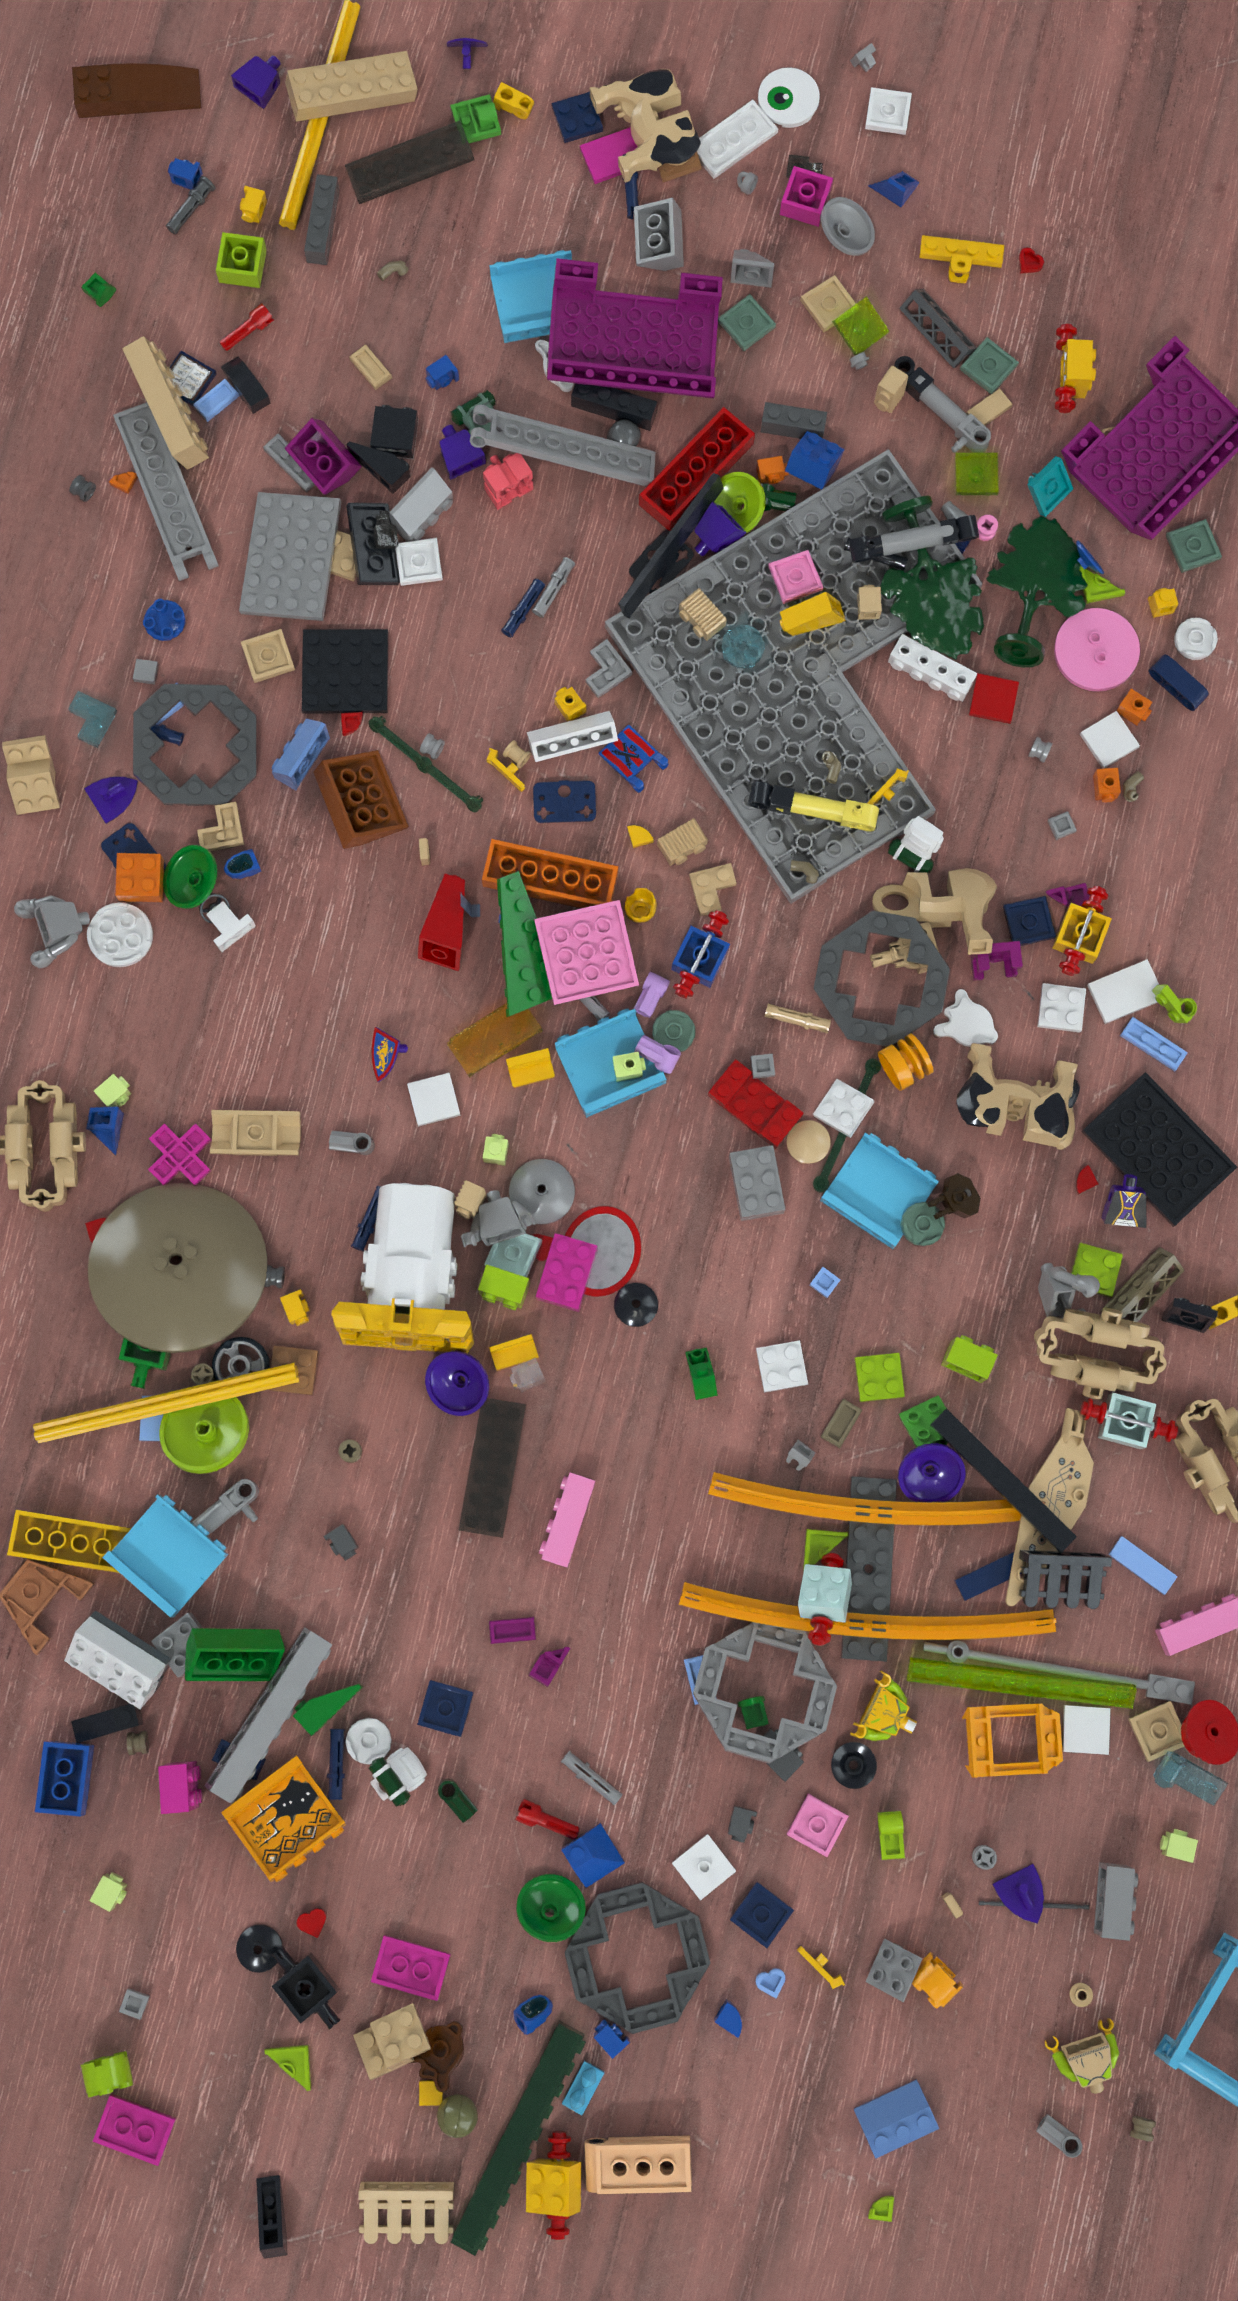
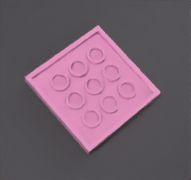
(586, 952)

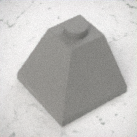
(751, 269)

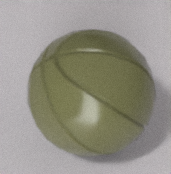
(457, 2116)

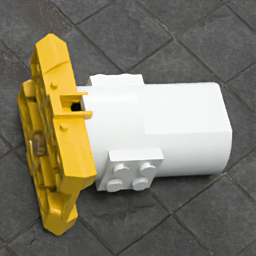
(408, 1277)

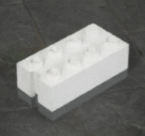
(117, 1659)

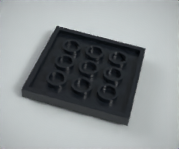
(345, 671)

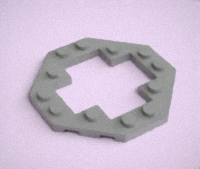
(722, 1713)

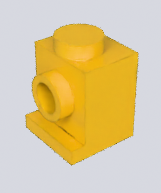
(253, 204)
(1163, 602)
(572, 710)
(295, 1307)

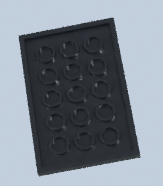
(1160, 1145)

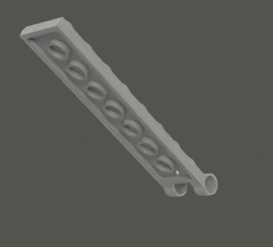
(563, 446)
(164, 488)

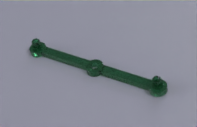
(424, 764)
(821, 1182)

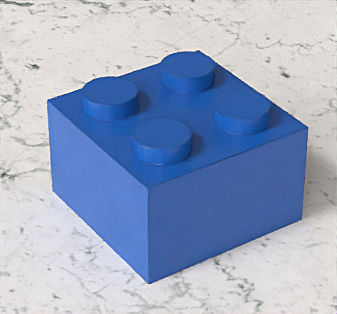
(814, 460)

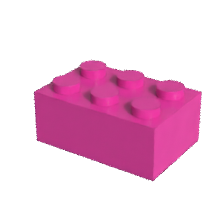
(566, 1272)
(179, 1787)

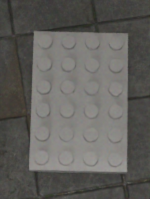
(290, 556)

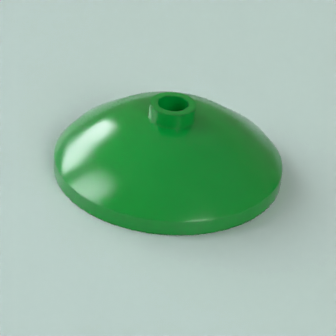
(190, 876)
(553, 1895)

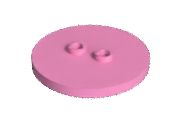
(1096, 649)

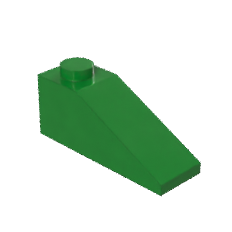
(320, 1710)

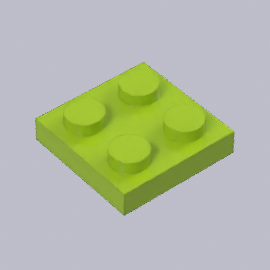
(1100, 1264)
(879, 1377)

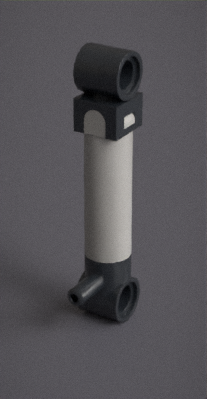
(944, 533)

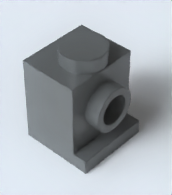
(342, 1542)
(741, 1823)

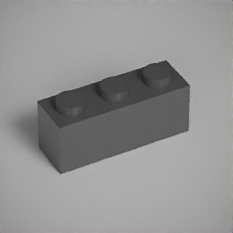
(792, 421)

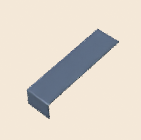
(472, 910)

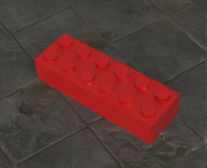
(709, 452)

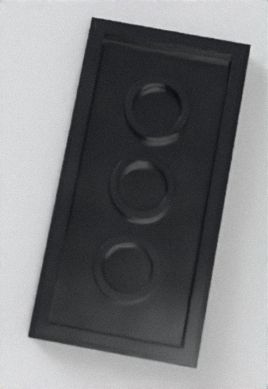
(371, 564)

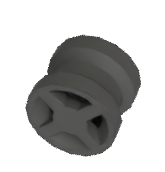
(82, 488)
(275, 1276)

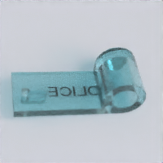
(1189, 1776)

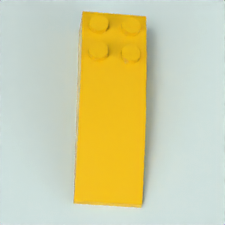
(63, 1540)

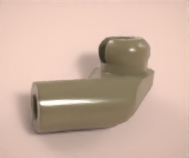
(391, 267)
(833, 765)
(1129, 786)
(807, 868)

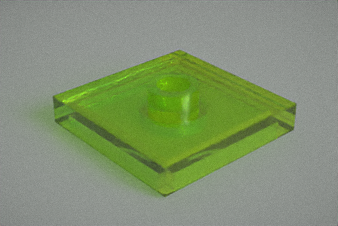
(860, 326)
(976, 473)

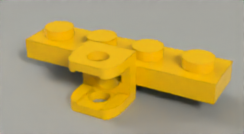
(961, 255)

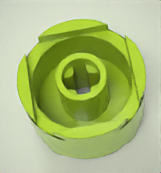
(106, 2074)

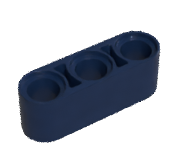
(1178, 682)

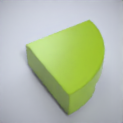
(882, 2209)

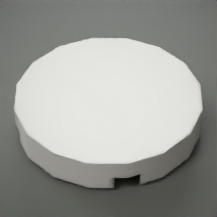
(1195, 638)
(368, 1740)

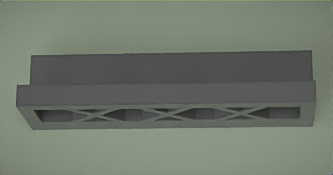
(943, 321)

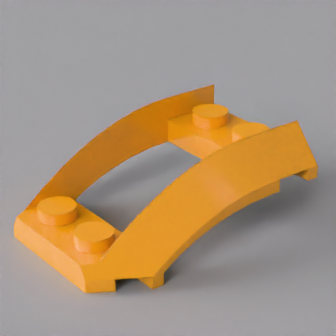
(980, 1740)

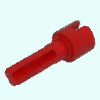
(258, 319)
(532, 1814)

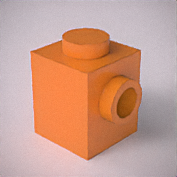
(1135, 707)
(1106, 784)

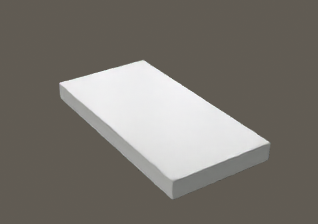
(735, 138)

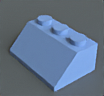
(300, 753)
(896, 2118)

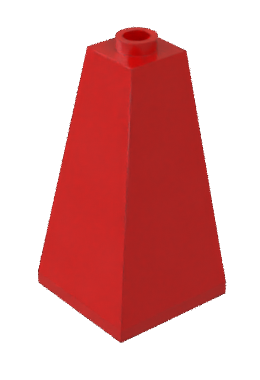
(443, 928)

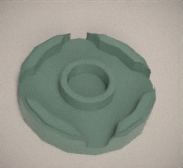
(674, 1029)
(920, 1225)

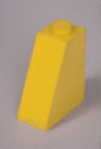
(812, 614)

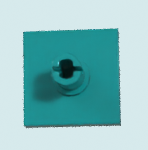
(1050, 486)

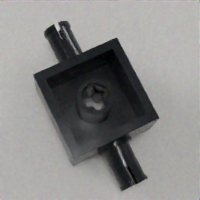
(304, 2003)

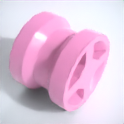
(985, 532)

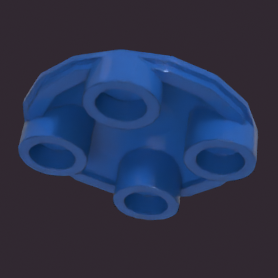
(164, 620)

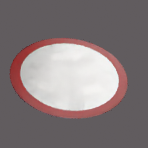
(617, 1247)

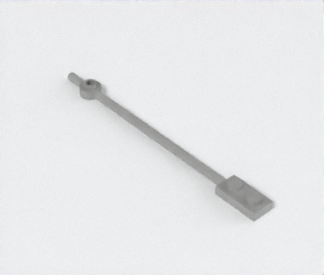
(1156, 1686)

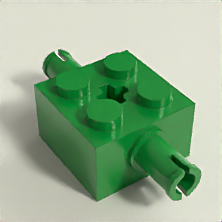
(144, 1360)

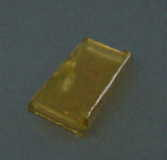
(492, 1038)

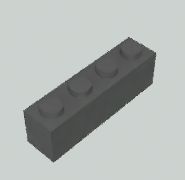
(322, 219)

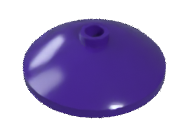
(448, 1389)
(931, 1484)

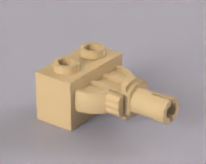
(899, 953)

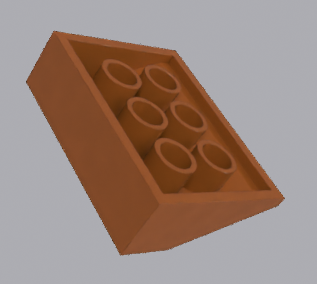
(360, 798)

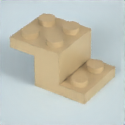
(31, 775)
(392, 2041)

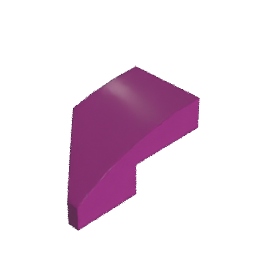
(1073, 894)
(548, 1665)

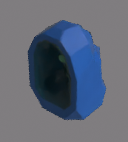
(242, 865)
(532, 2013)

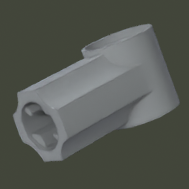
(349, 1142)
(1058, 2135)

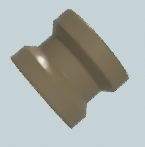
(202, 1371)
(352, 1454)
(137, 1743)
(1142, 2128)

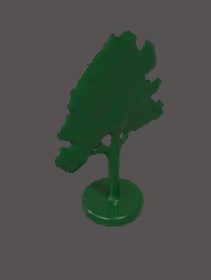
(1044, 562)
(937, 607)

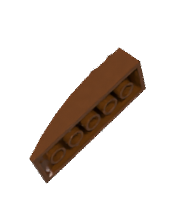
(134, 89)

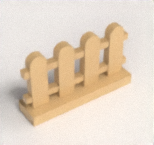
(394, 2194)

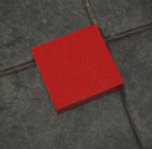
(993, 698)

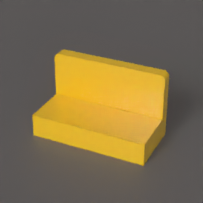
(530, 1068)
(513, 1352)

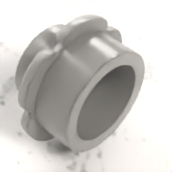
(859, 361)

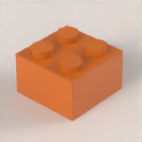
(139, 877)

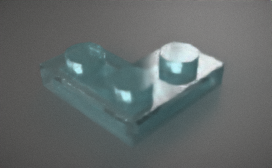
(97, 716)

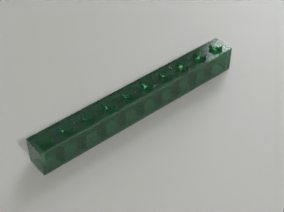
(517, 2138)

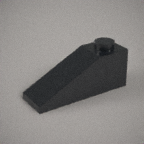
(382, 465)
(106, 1722)
(271, 2217)

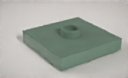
(746, 322)
(989, 365)
(1193, 545)

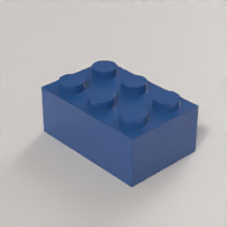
(64, 1778)

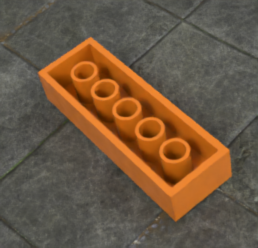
(551, 874)

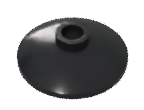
(636, 1316)
(865, 1768)
(264, 1937)

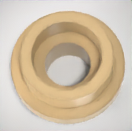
(1075, 1989)

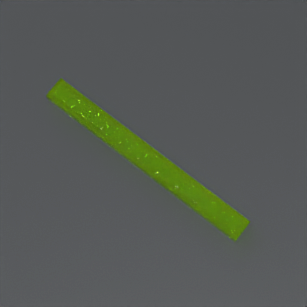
(1021, 1682)

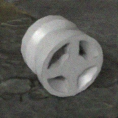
(432, 746)
(1040, 749)
(987, 1860)

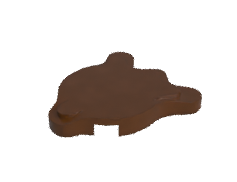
(444, 2055)

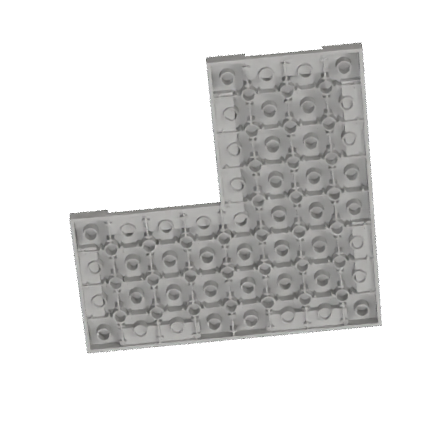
(795, 701)

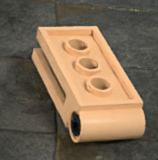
(606, 2178)

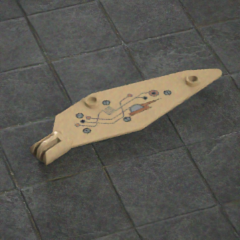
(1059, 1485)

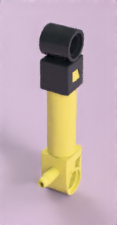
(786, 800)

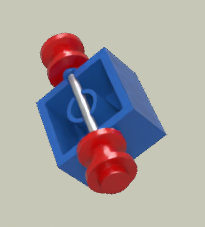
(701, 955)

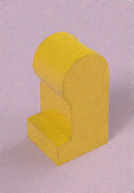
(513, 101)
(1226, 1311)

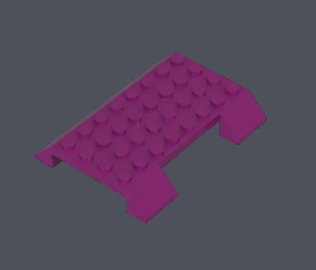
(631, 337)
(1160, 448)

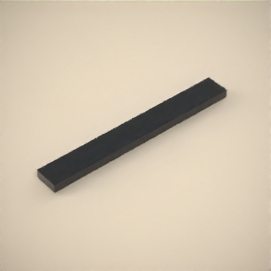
(670, 546)
(1003, 1480)

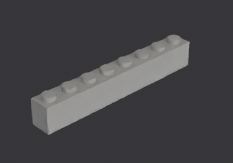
(268, 1716)

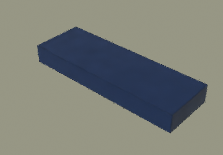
(985, 1577)

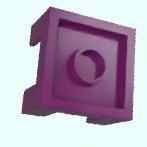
(1006, 951)

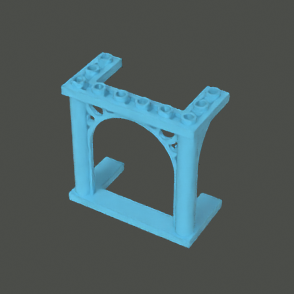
(1177, 2052)

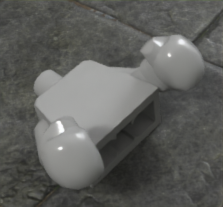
(57, 924)
(1059, 1287)

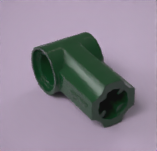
(778, 499)
(458, 1801)

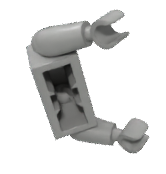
(498, 1221)

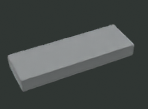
(276, 451)

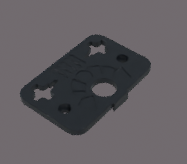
(672, 569)

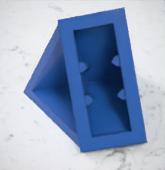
(896, 188)
(106, 1125)

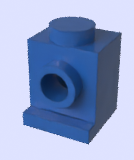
(185, 173)
(441, 373)
(610, 2038)

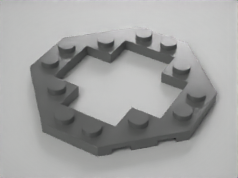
(195, 699)
(855, 940)
(681, 1983)

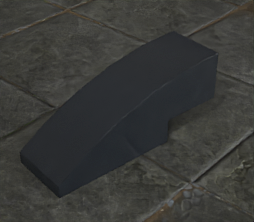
(246, 384)

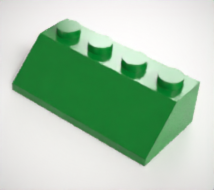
(233, 1654)

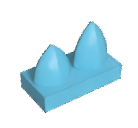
(583, 2087)

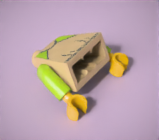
(1088, 2059)

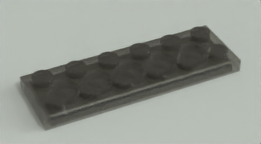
(409, 162)
(492, 1468)

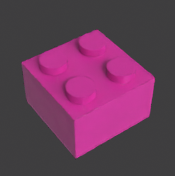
(806, 196)

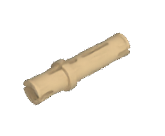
(798, 1018)

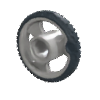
(231, 1348)

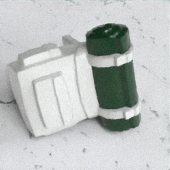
(917, 845)
(397, 1776)

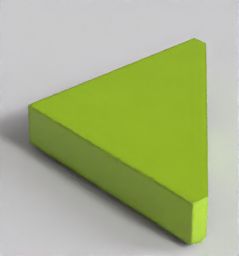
(1099, 587)
(820, 1543)
(294, 2062)

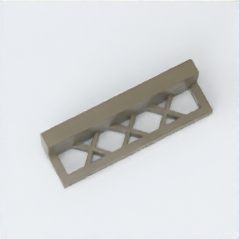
(1142, 1284)

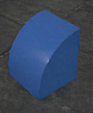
(729, 2018)

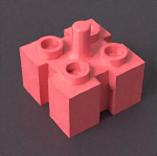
(507, 479)

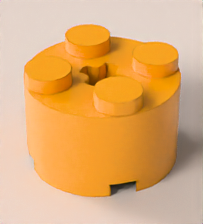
(936, 1980)

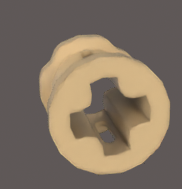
(517, 754)

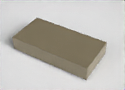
(841, 1423)

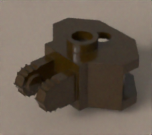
(955, 1199)

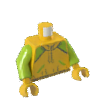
(885, 1712)

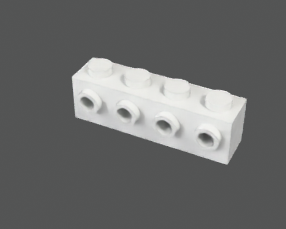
(932, 668)
(572, 736)

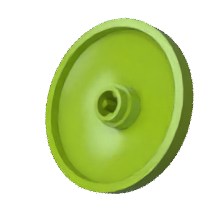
(205, 1435)

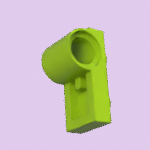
(1169, 1000)
(891, 1835)

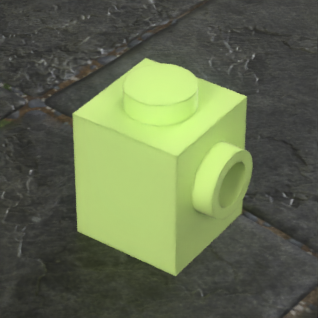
(628, 1066)
(113, 1091)
(495, 1149)
(1178, 1845)
(109, 1891)

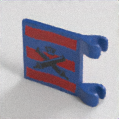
(631, 755)

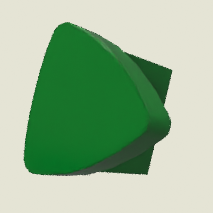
(98, 289)
(753, 1711)

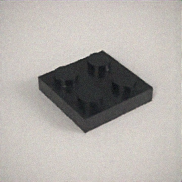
(1189, 1315)

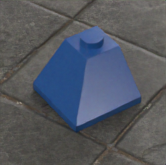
(592, 1855)

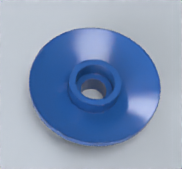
(1086, 559)

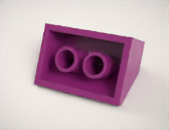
(322, 456)

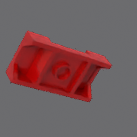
(755, 1104)

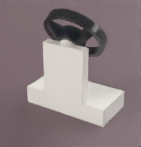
(226, 922)

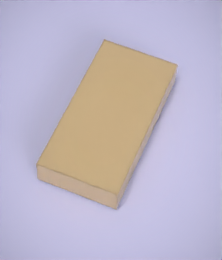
(370, 367)
(991, 407)

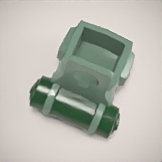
(464, 413)

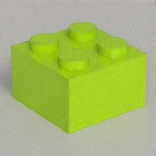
(241, 260)
(503, 1287)
(969, 1359)

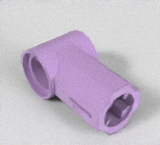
(653, 990)
(663, 1056)

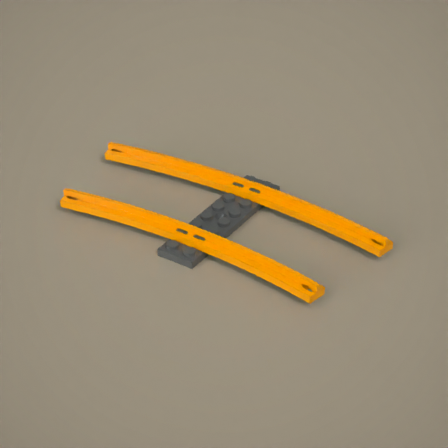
(871, 1523)

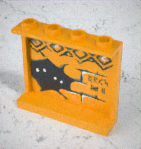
(284, 1819)

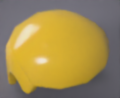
(640, 905)

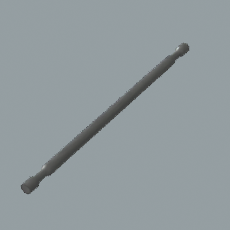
(1045, 1905)

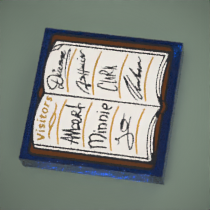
(191, 376)

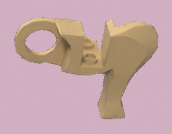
(966, 902)

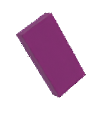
(512, 1630)

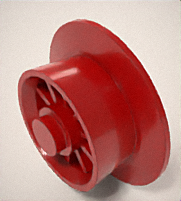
(1210, 1732)

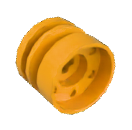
(909, 1059)

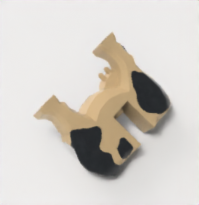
(658, 141)
(990, 1101)

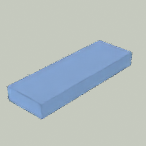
(1153, 1044)
(1142, 1565)

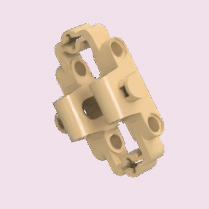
(64, 1145)
(1106, 1330)
(1201, 1460)

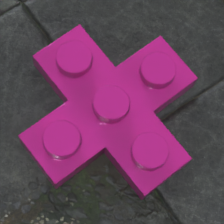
(179, 1154)

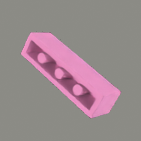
(568, 1519)
(1199, 1627)

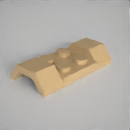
(256, 1132)

